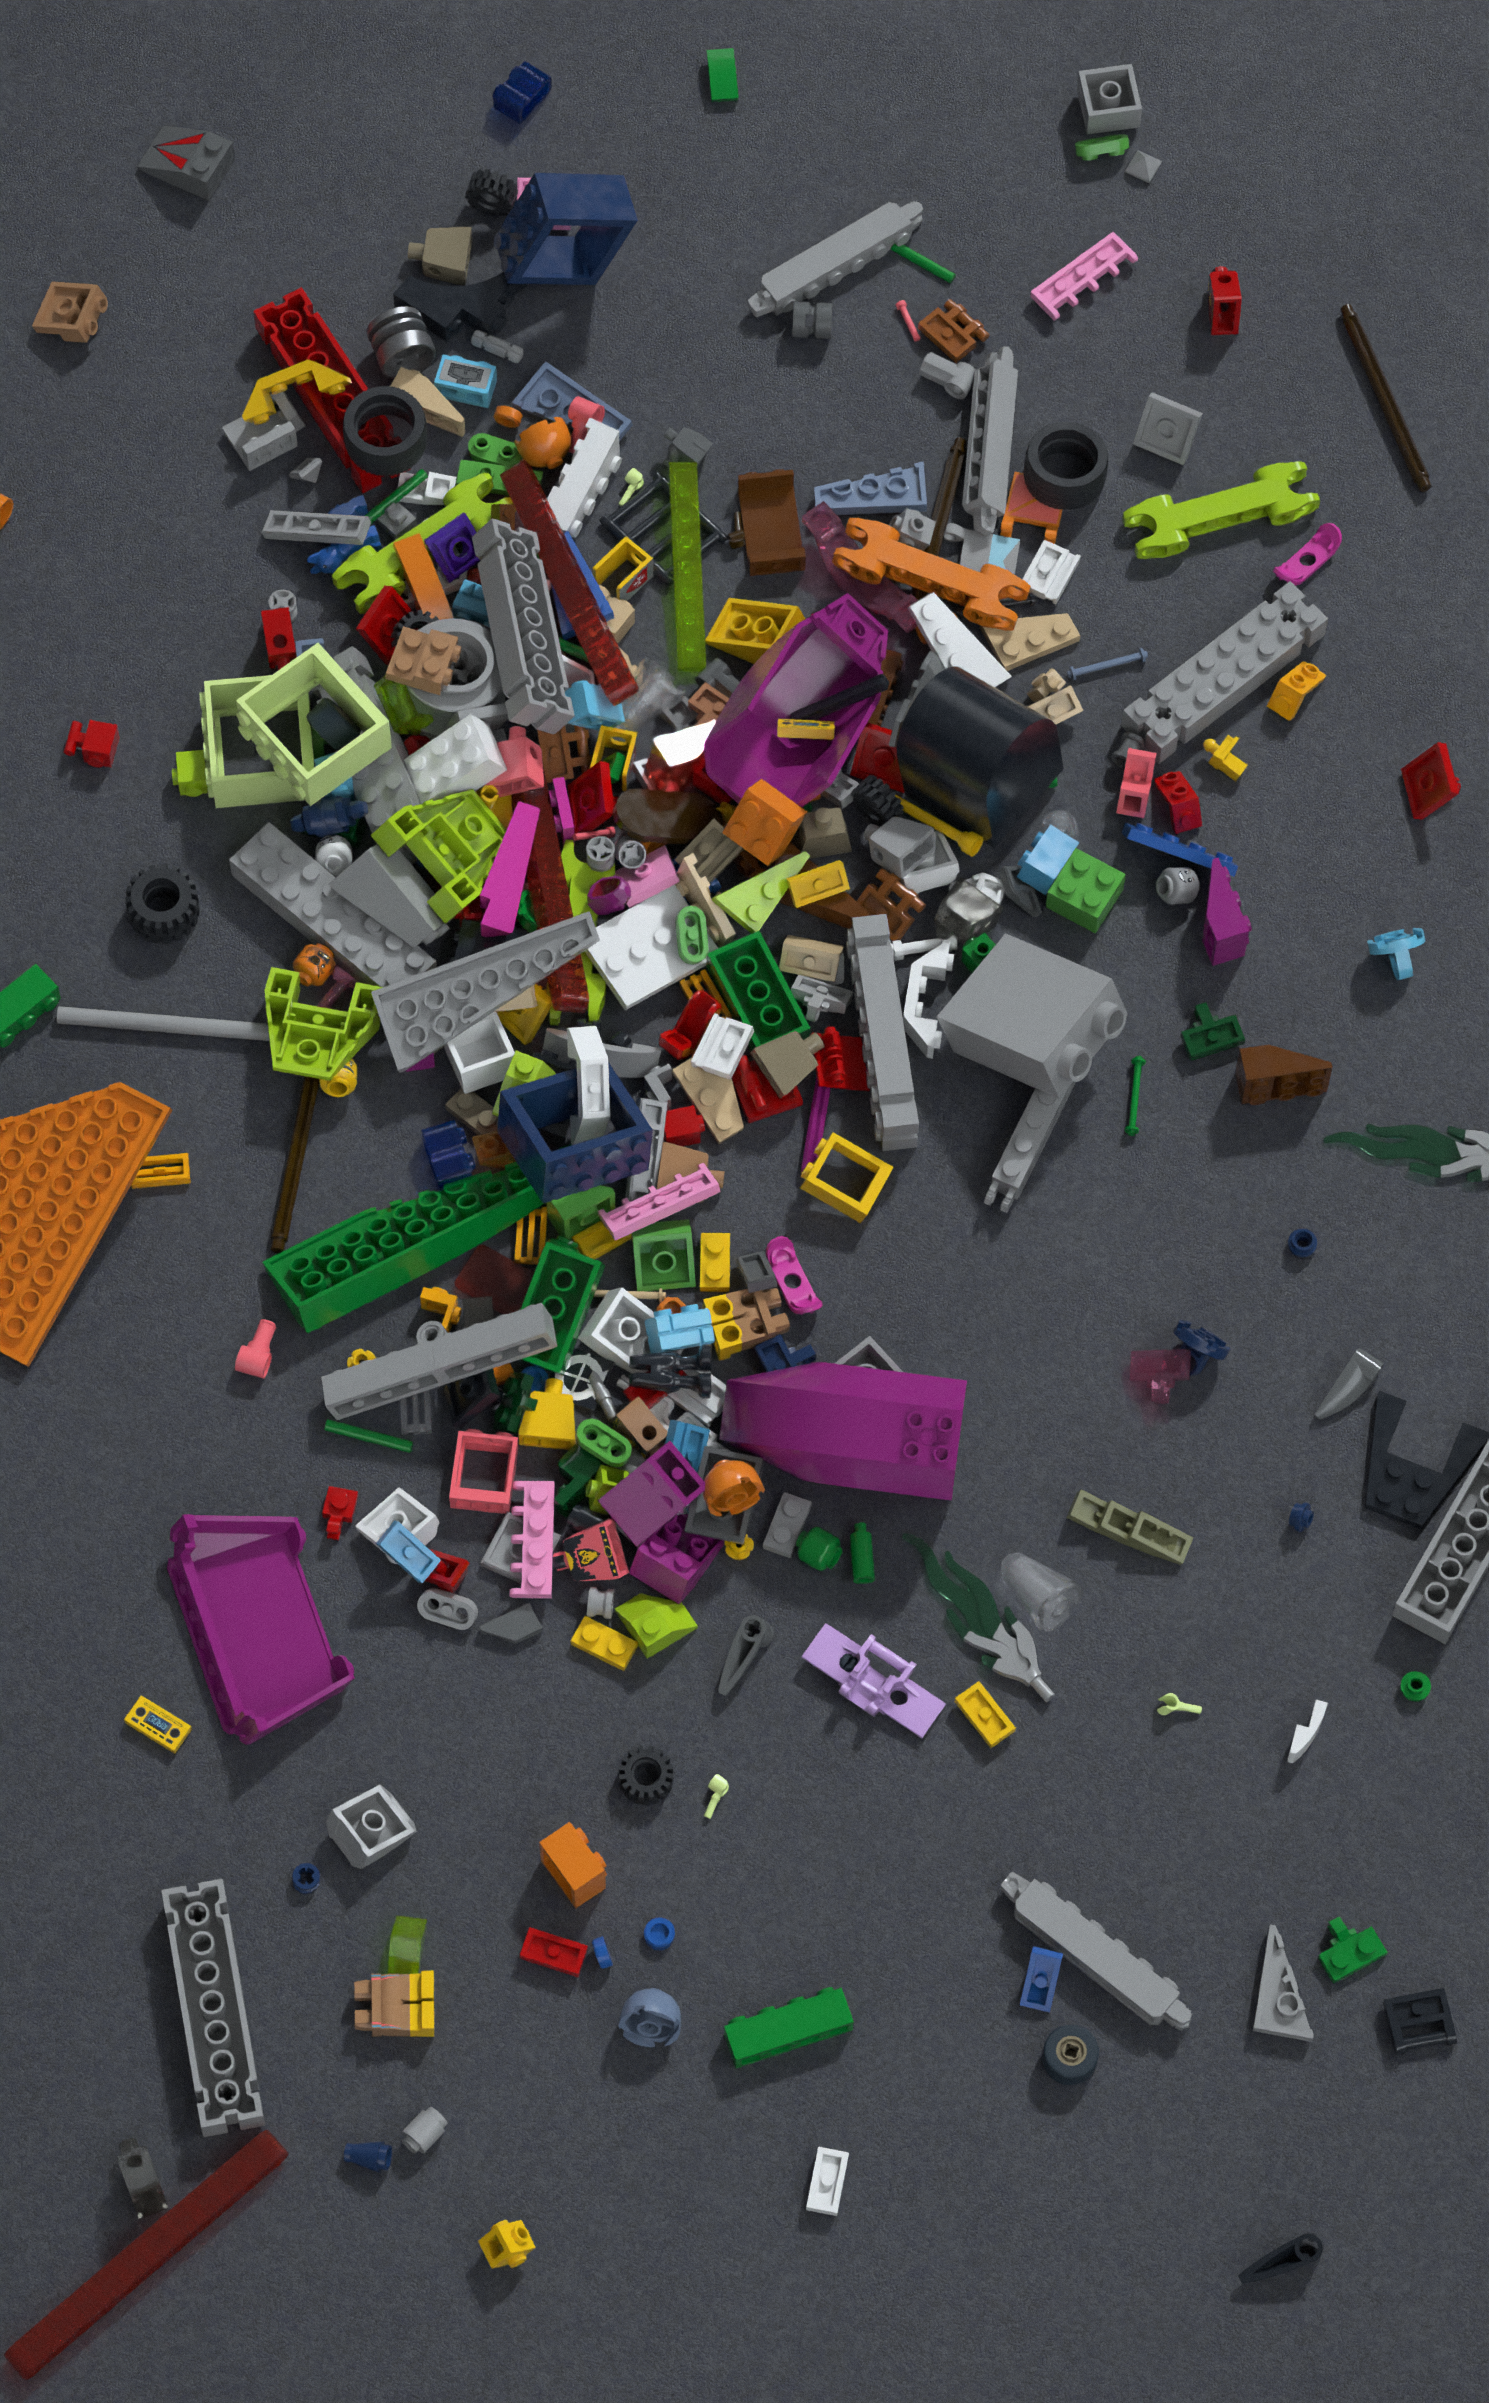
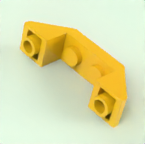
(260, 402)

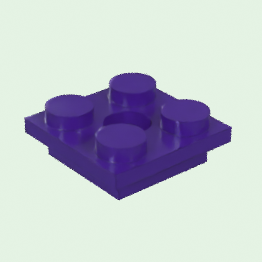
(442, 543)

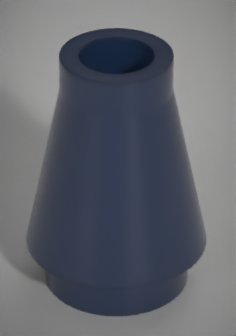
(370, 2155)

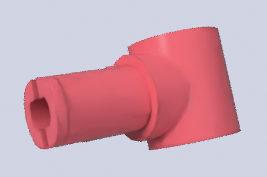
(580, 412)
(256, 1356)

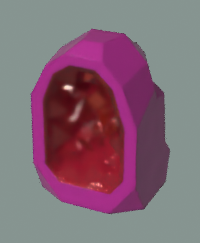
(608, 895)

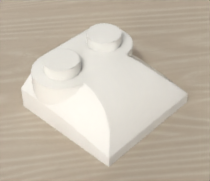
(936, 870)
(400, 1508)

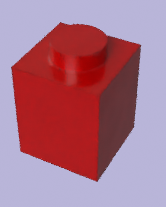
(683, 1126)

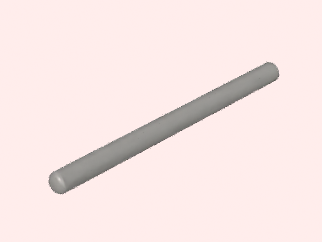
(162, 1023)

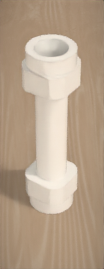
(900, 949)

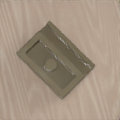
(712, 850)

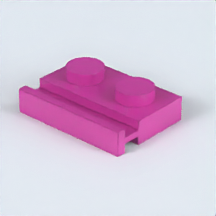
(560, 800)

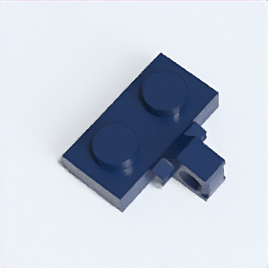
(775, 1355)

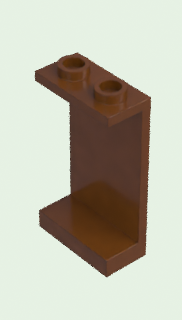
(771, 522)

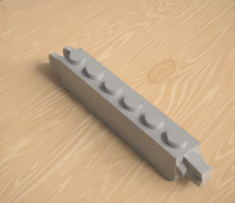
(835, 258)
(990, 440)
(1025, 1146)
(1096, 1953)

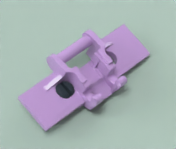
(866, 1687)

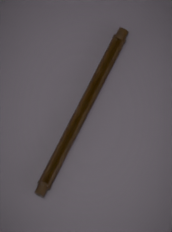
(1385, 398)
(944, 502)
(294, 1164)

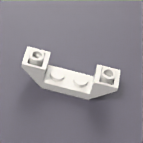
(930, 966)
(592, 1083)

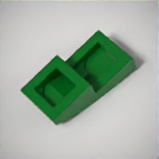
(722, 75)

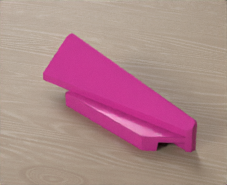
(507, 875)

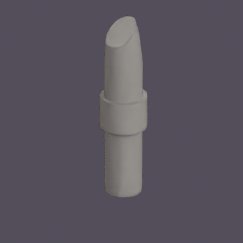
(603, 1396)

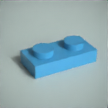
(408, 1551)

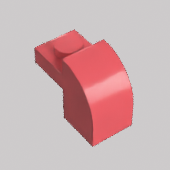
(1136, 783)

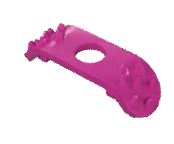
(1321, 546)
(784, 1263)

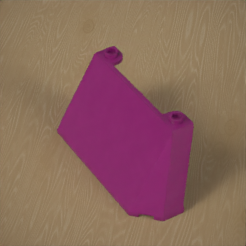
(253, 1620)

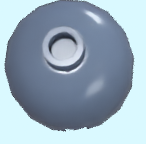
(650, 2017)

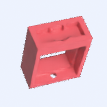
(483, 1499)

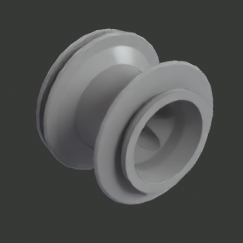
(478, 664)

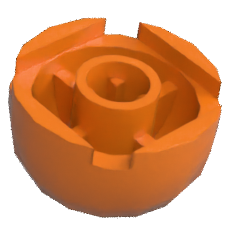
(545, 443)
(731, 1487)

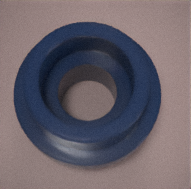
(1302, 1235)
(1301, 1516)

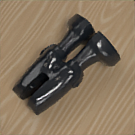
(663, 1371)

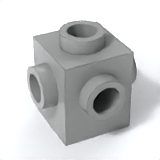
(913, 528)

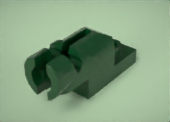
(577, 1468)

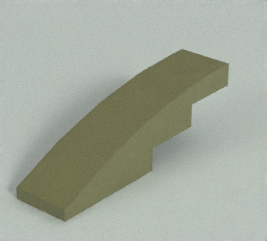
(1130, 1528)

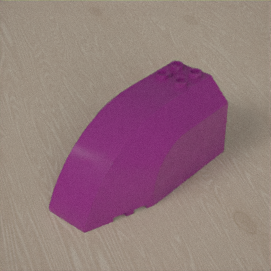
(802, 667)
(850, 1426)

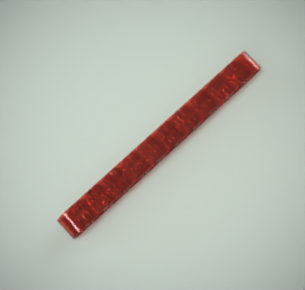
(570, 583)
(552, 900)
(146, 2255)

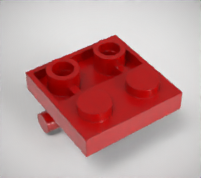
(757, 1094)

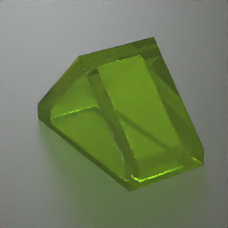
(406, 1945)

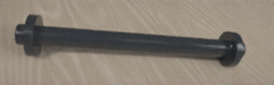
(1007, 603)

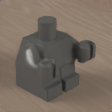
(686, 446)

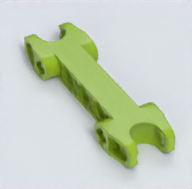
(1262, 498)
(384, 567)
(579, 881)

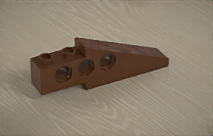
(835, 908)

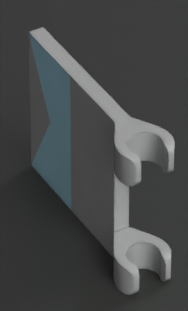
(982, 549)

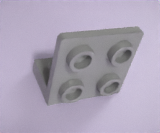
(260, 442)

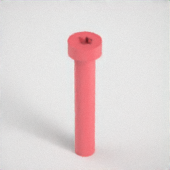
(901, 305)
(609, 832)

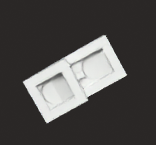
(429, 491)
(1305, 1735)

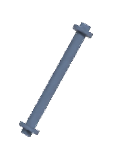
(1072, 673)

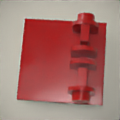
(840, 1062)

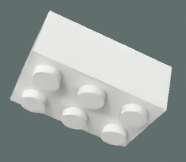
(456, 761)

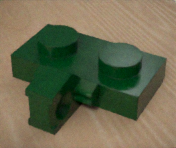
(1211, 1034)
(514, 1402)

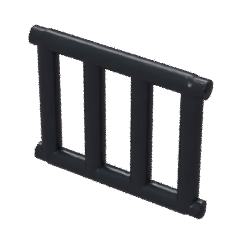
(660, 482)

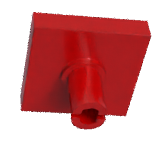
(380, 620)
(877, 757)
(1430, 781)
(591, 798)

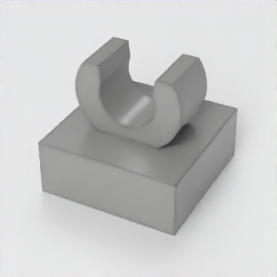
(396, 520)

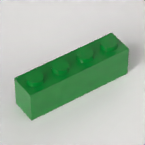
(24, 1002)
(788, 2027)

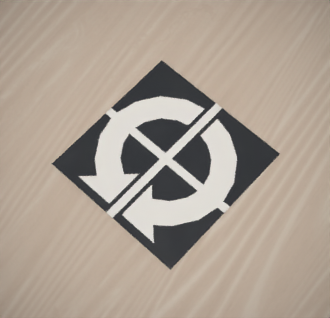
(577, 1376)

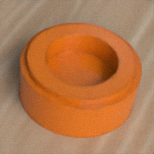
(507, 416)

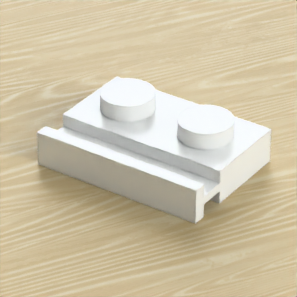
(1051, 571)
(722, 1046)
(702, 1409)

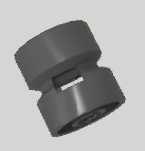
(822, 320)

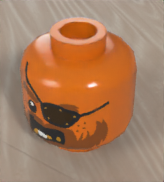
(314, 964)

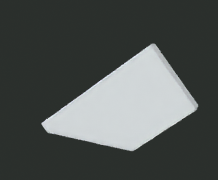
(988, 885)

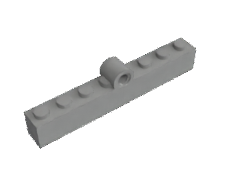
(438, 1360)

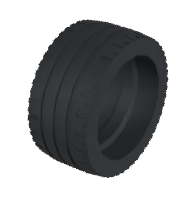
(378, 402)
(1061, 492)

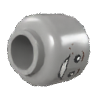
(1178, 885)

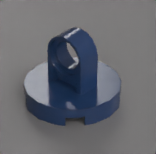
(1201, 1344)

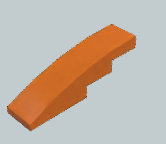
(422, 577)

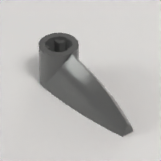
(1351, 1383)
(744, 1650)

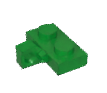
(1350, 1950)

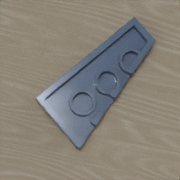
(551, 394)
(877, 494)

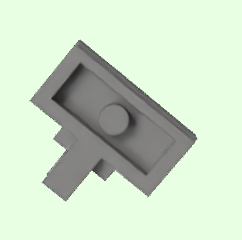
(820, 997)

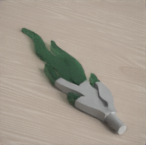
(1427, 1145)
(1015, 1656)

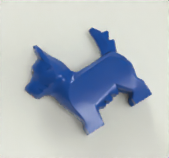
(335, 554)

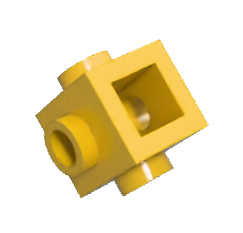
(507, 2244)

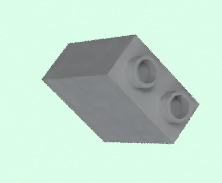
(1033, 1016)

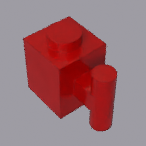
(97, 744)

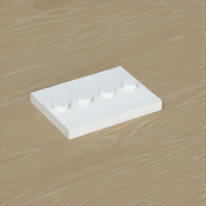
(640, 949)

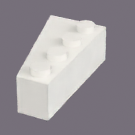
(586, 476)

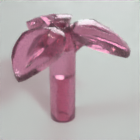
(344, 981)

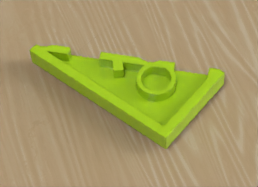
(756, 898)

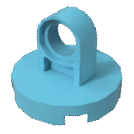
(1397, 945)

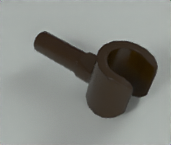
(736, 538)

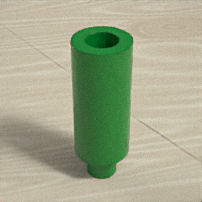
(862, 1555)

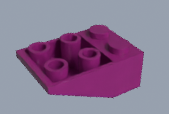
(1224, 924)
(653, 1493)
(674, 1559)

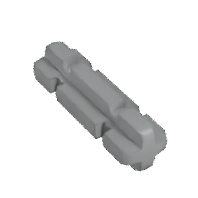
(497, 346)

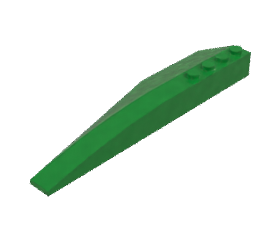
(396, 1244)

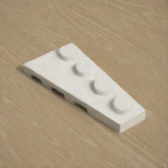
(954, 642)

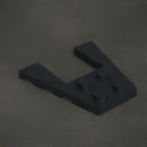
(1406, 1488)

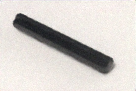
(842, 699)

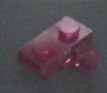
(1160, 1370)

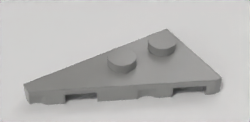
(1278, 2003)

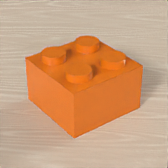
(764, 822)
(573, 1864)

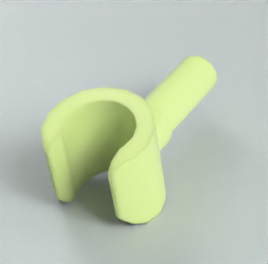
(636, 482)
(1174, 1704)
(720, 1787)

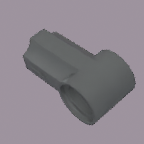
(719, 677)

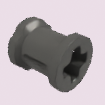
(1129, 740)

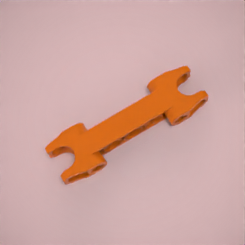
(973, 589)

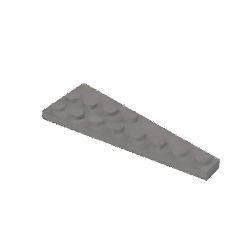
(449, 999)

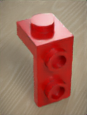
(1182, 801)

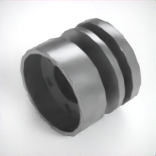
(401, 341)

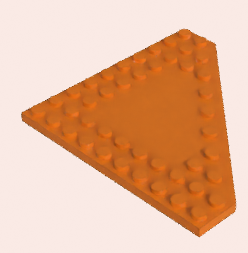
(58, 1193)

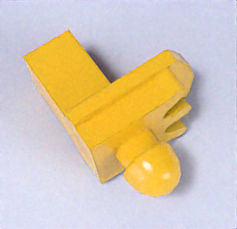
(1223, 759)

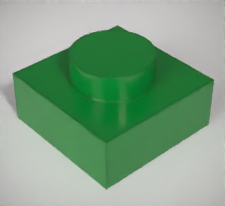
(616, 765)

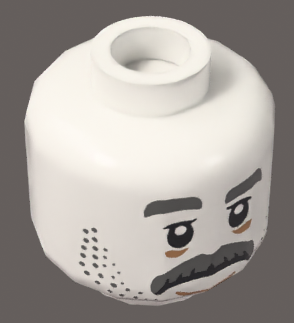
(334, 854)

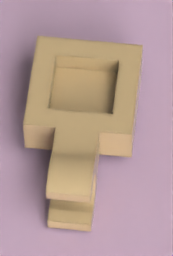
(1045, 684)

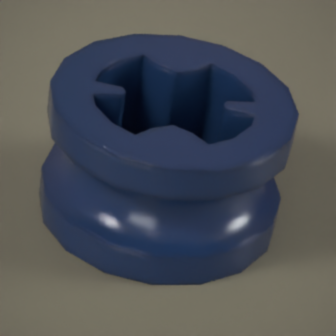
(296, 1878)

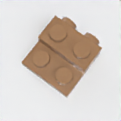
(71, 311)
(424, 659)

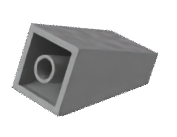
(392, 895)

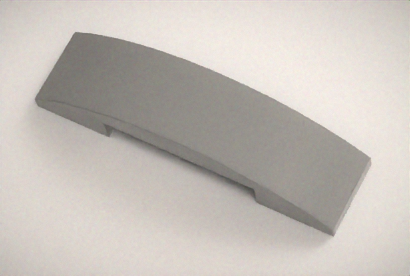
(625, 1061)

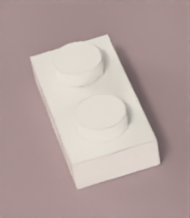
(827, 2181)

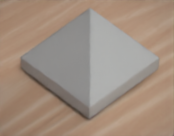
(1143, 166)
(307, 470)

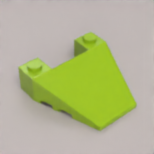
(453, 841)
(314, 1038)

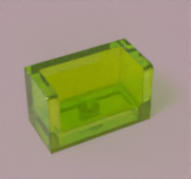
(400, 708)

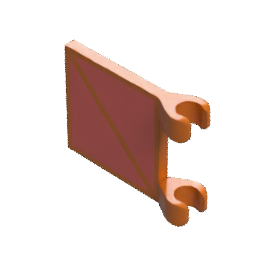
(1026, 509)

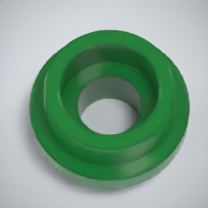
(1413, 1694)

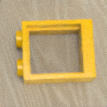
(832, 1196)

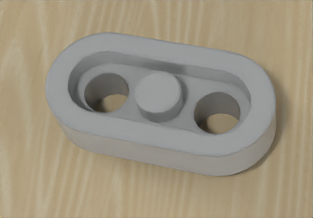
(448, 1609)

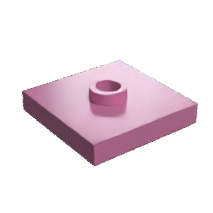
(651, 877)

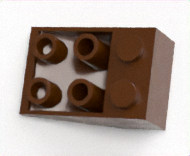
(1279, 1074)

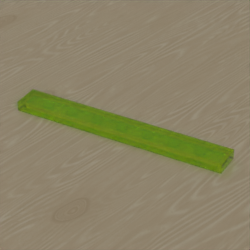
(687, 566)

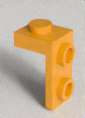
(1293, 688)
(441, 1302)

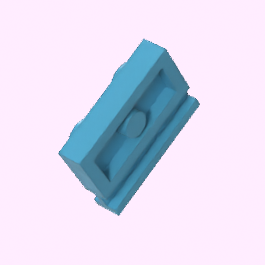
(688, 1440)

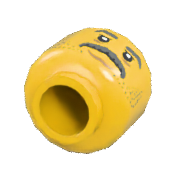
(343, 1082)

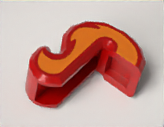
(690, 1025)

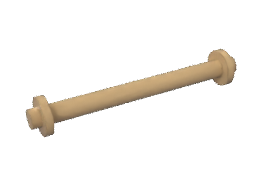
(638, 1294)

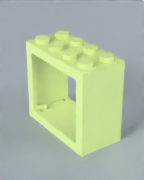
(286, 687)
(251, 788)

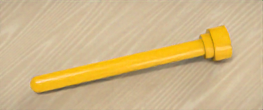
(968, 841)

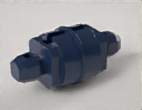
(329, 816)

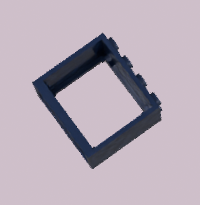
(591, 201)
(580, 1165)

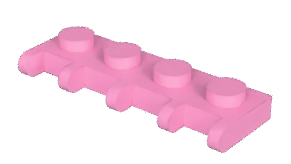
(1081, 274)
(660, 1202)
(536, 1539)

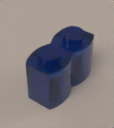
(521, 92)
(446, 1153)

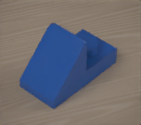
(1041, 1979)

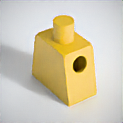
(552, 1421)

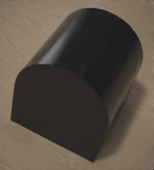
(976, 754)

